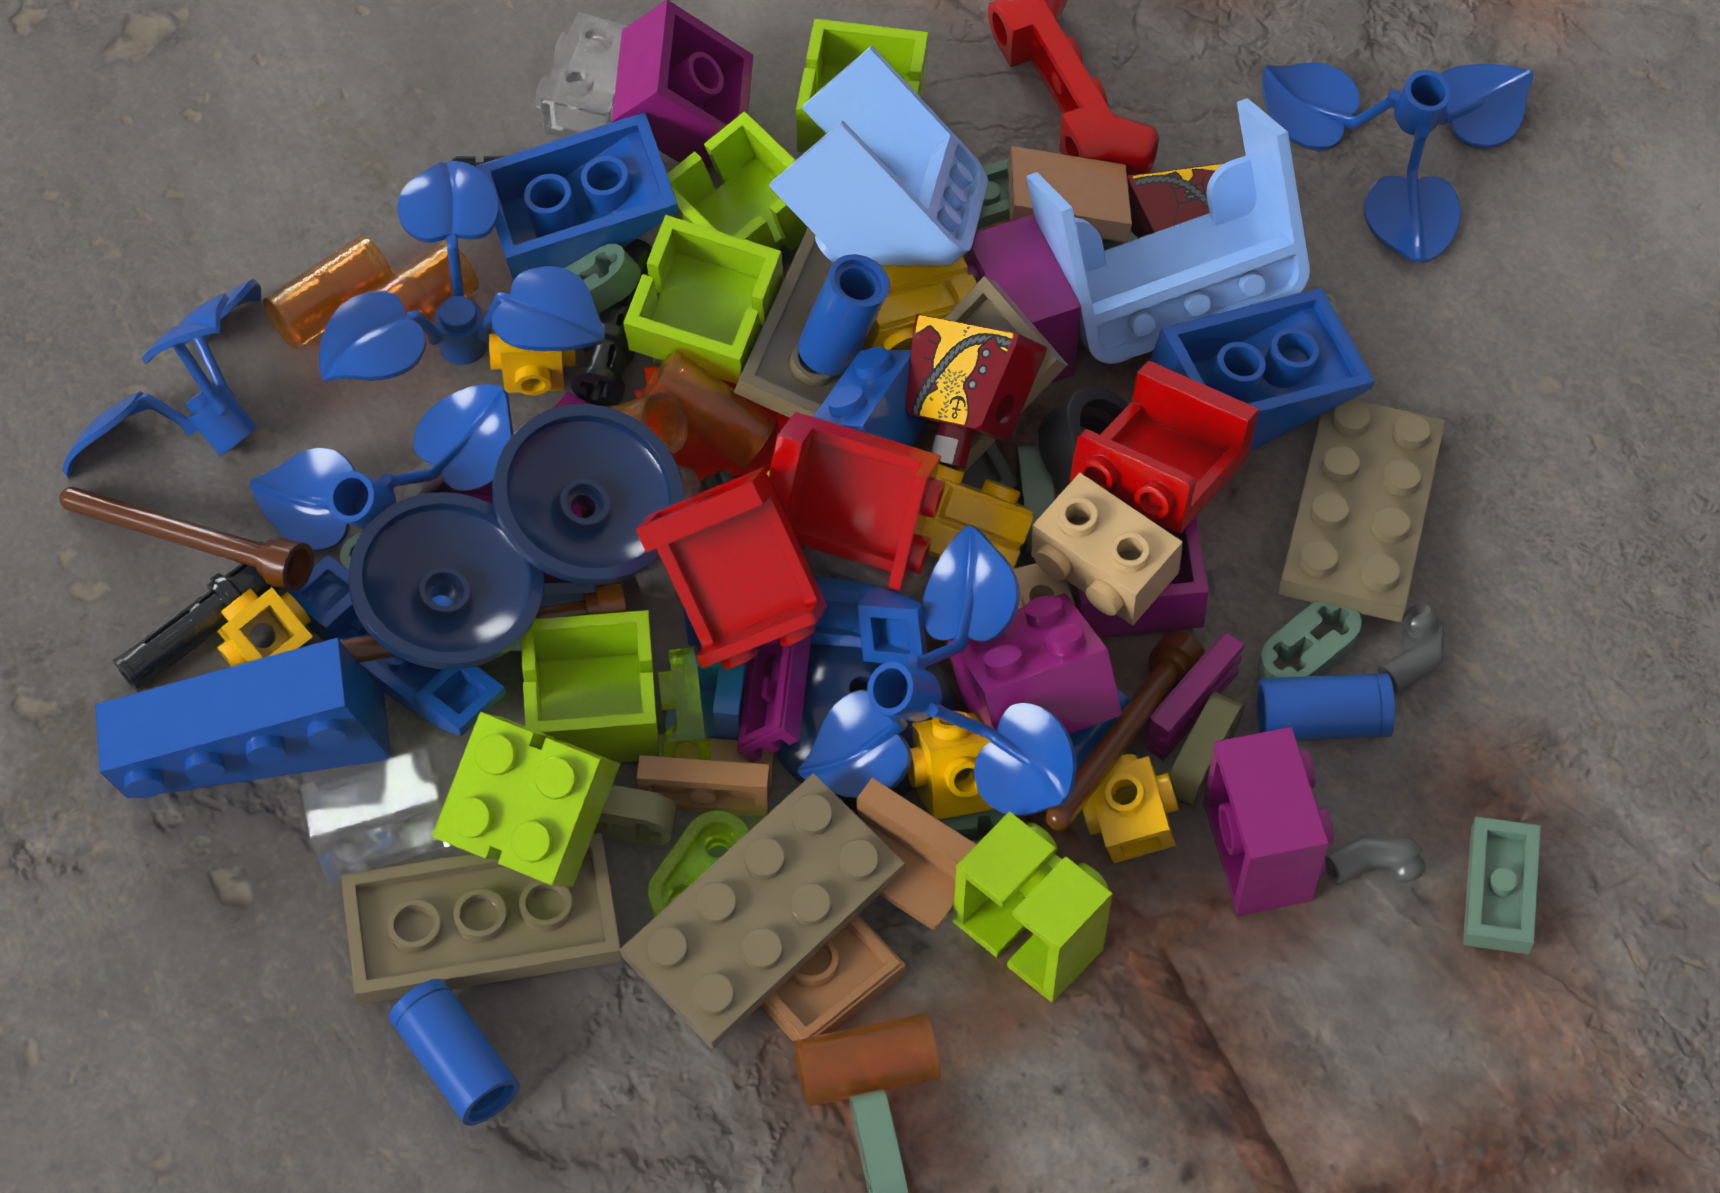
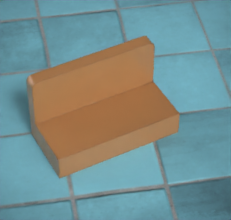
(718, 784)
(924, 845)

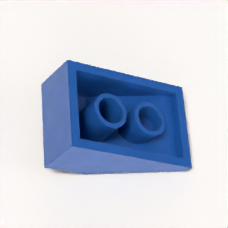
(579, 194)
(1274, 355)

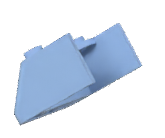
(885, 173)
(1219, 262)

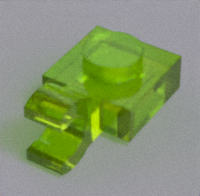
(681, 692)

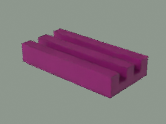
(773, 698)
(1186, 701)

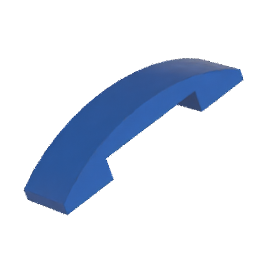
(863, 617)
(439, 696)

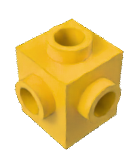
(529, 370)
(281, 614)
(945, 767)
(1132, 809)

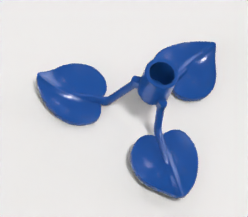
(1412, 213)
(544, 312)
(213, 408)
(321, 493)
(1028, 757)

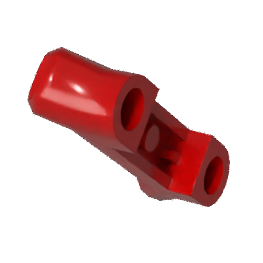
(1088, 127)

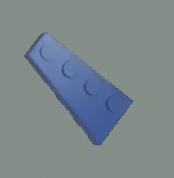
(245, 724)

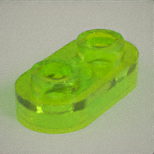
(690, 856)

